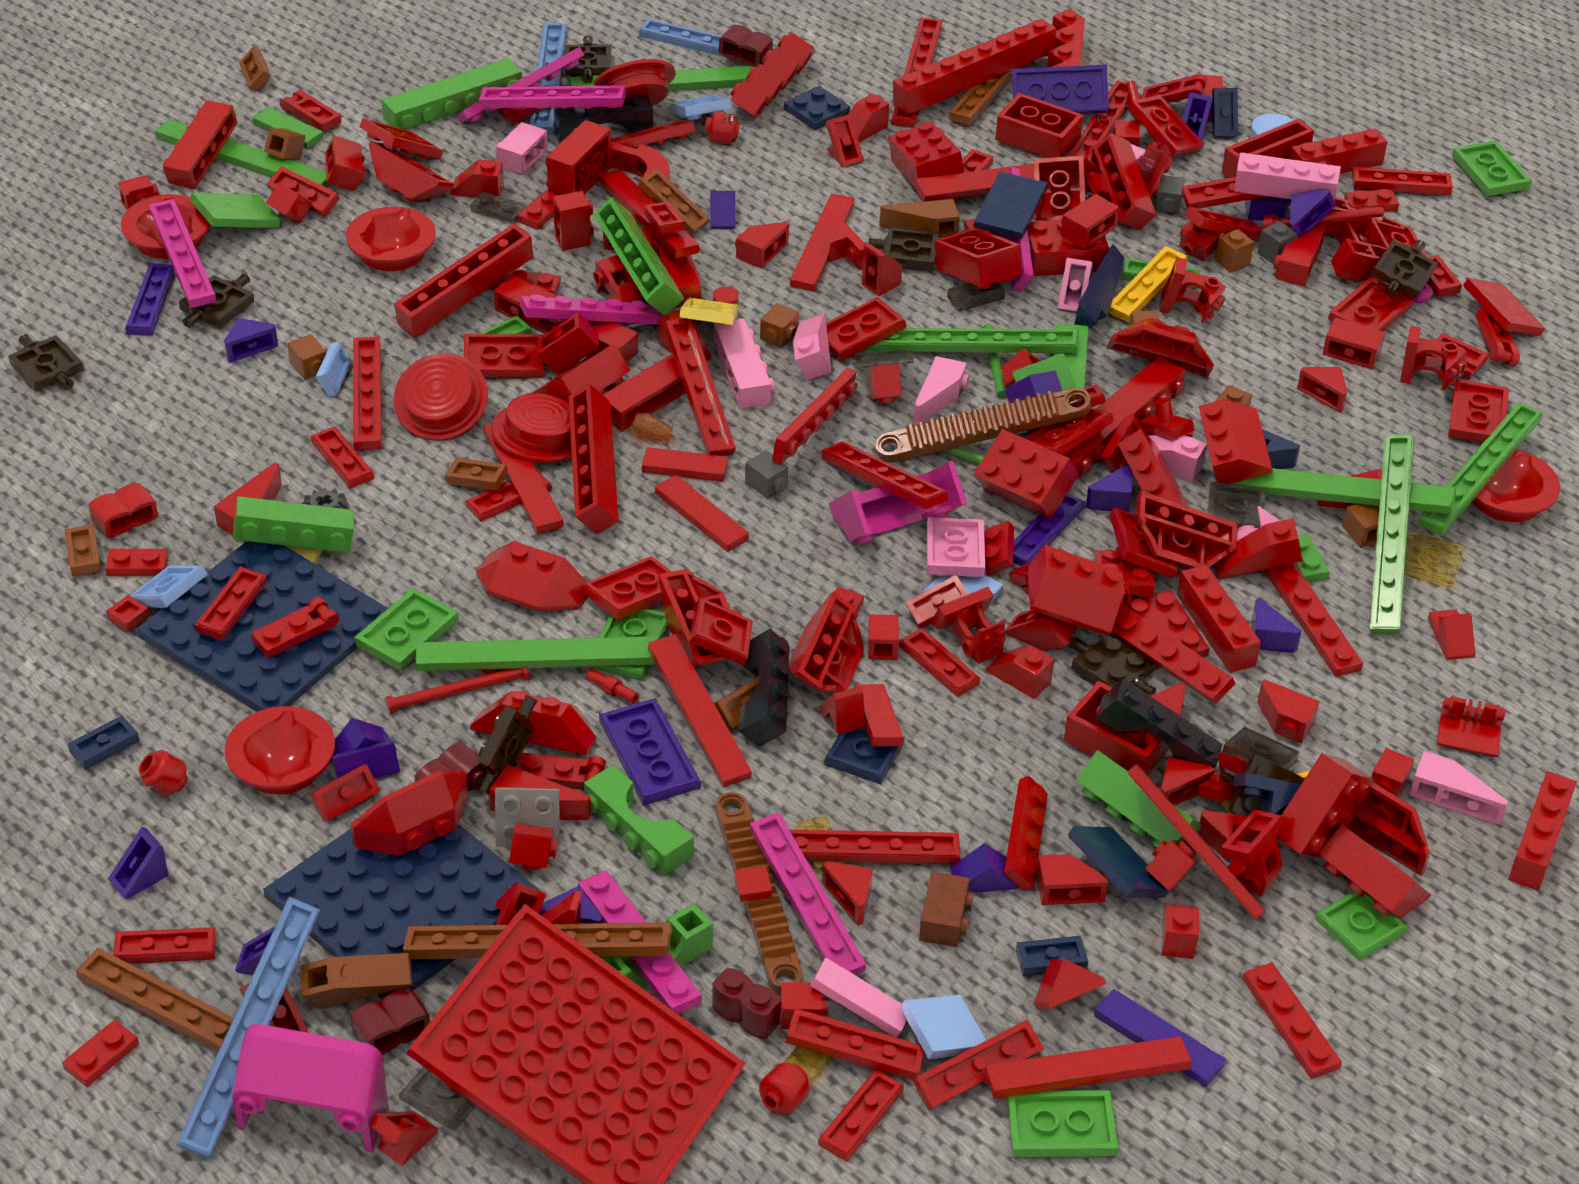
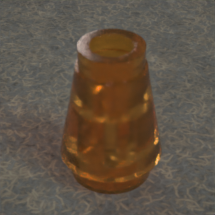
(651, 428)

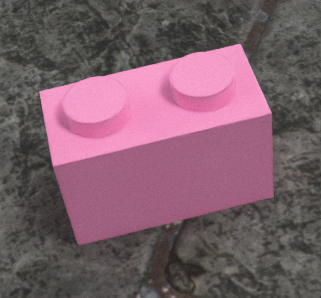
(522, 147)

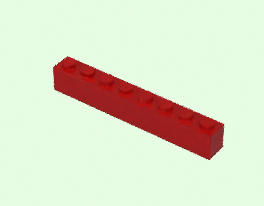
(973, 66)
(1137, 398)

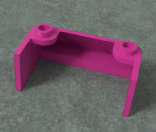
(880, 511)
(311, 1073)

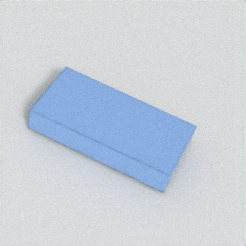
(333, 369)

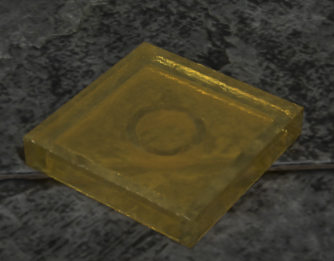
(1432, 559)

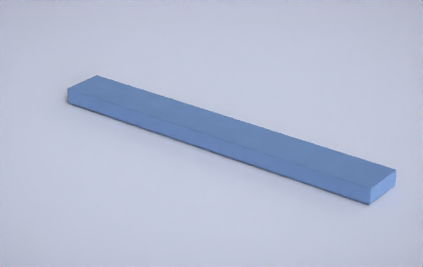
(551, 49)
(255, 1008)

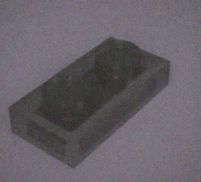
(497, 207)
(969, 296)

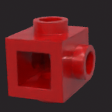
(1198, 241)

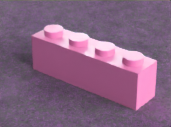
(1283, 176)
(743, 364)

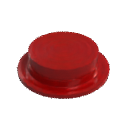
(640, 78)
(141, 230)
(391, 237)
(440, 397)
(535, 428)
(1519, 489)
(280, 749)

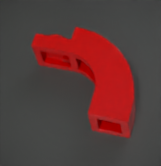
(639, 160)

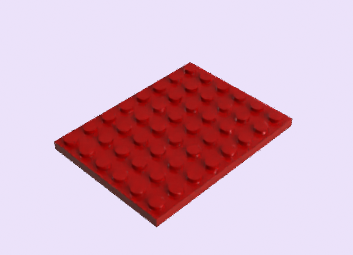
(576, 1057)

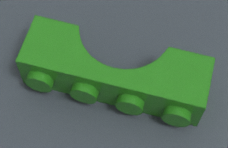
(661, 843)
(690, 939)

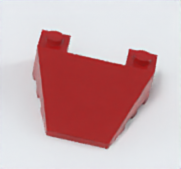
(1364, 242)

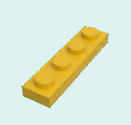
(1145, 284)

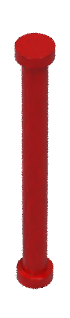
(455, 688)

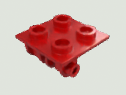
(1161, 165)
(1469, 726)

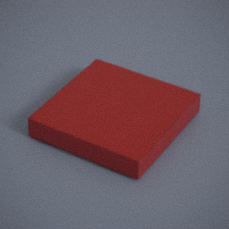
(721, 631)

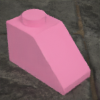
(1075, 282)

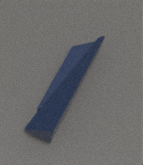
(1099, 294)

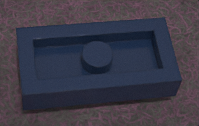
(1225, 112)
(103, 742)
(1036, 954)

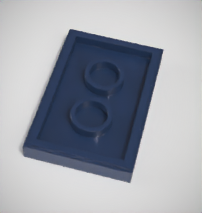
(1010, 205)
(1117, 861)

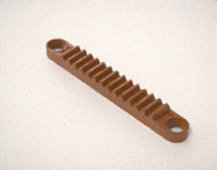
(983, 424)
(764, 915)

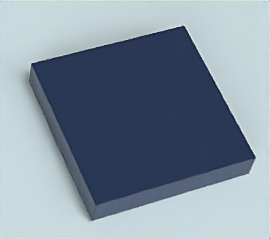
(856, 755)

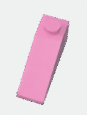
(812, 347)
(940, 388)
(1182, 455)
(1454, 787)

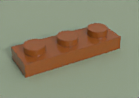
(663, 190)

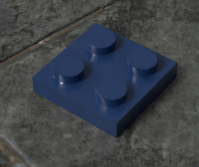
(816, 107)

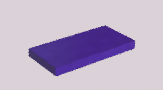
(1071, 87)
(649, 751)

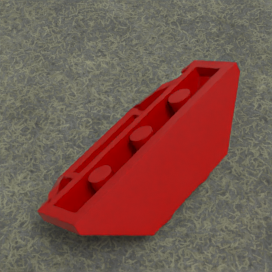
(406, 175)
(1153, 339)
(1184, 533)
(532, 578)
(679, 595)
(829, 647)
(555, 722)
(412, 814)
(1391, 828)

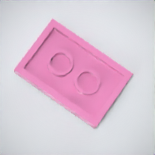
(955, 547)

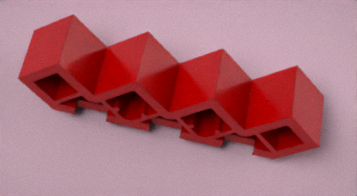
(1068, 39)
(773, 76)

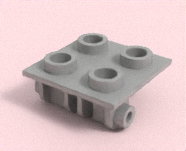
(528, 807)

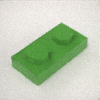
(1312, 566)

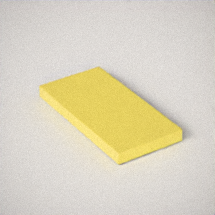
(709, 311)

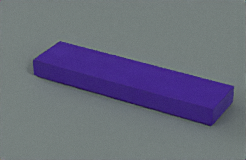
(150, 299)
(1044, 531)
(1142, 1026)

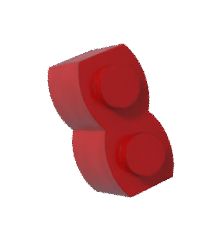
(122, 510)

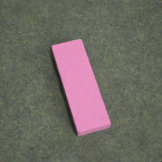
(859, 997)

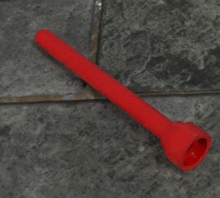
(1331, 217)

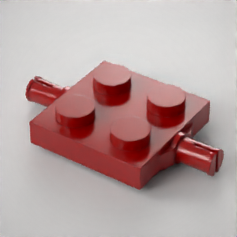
(1136, 578)

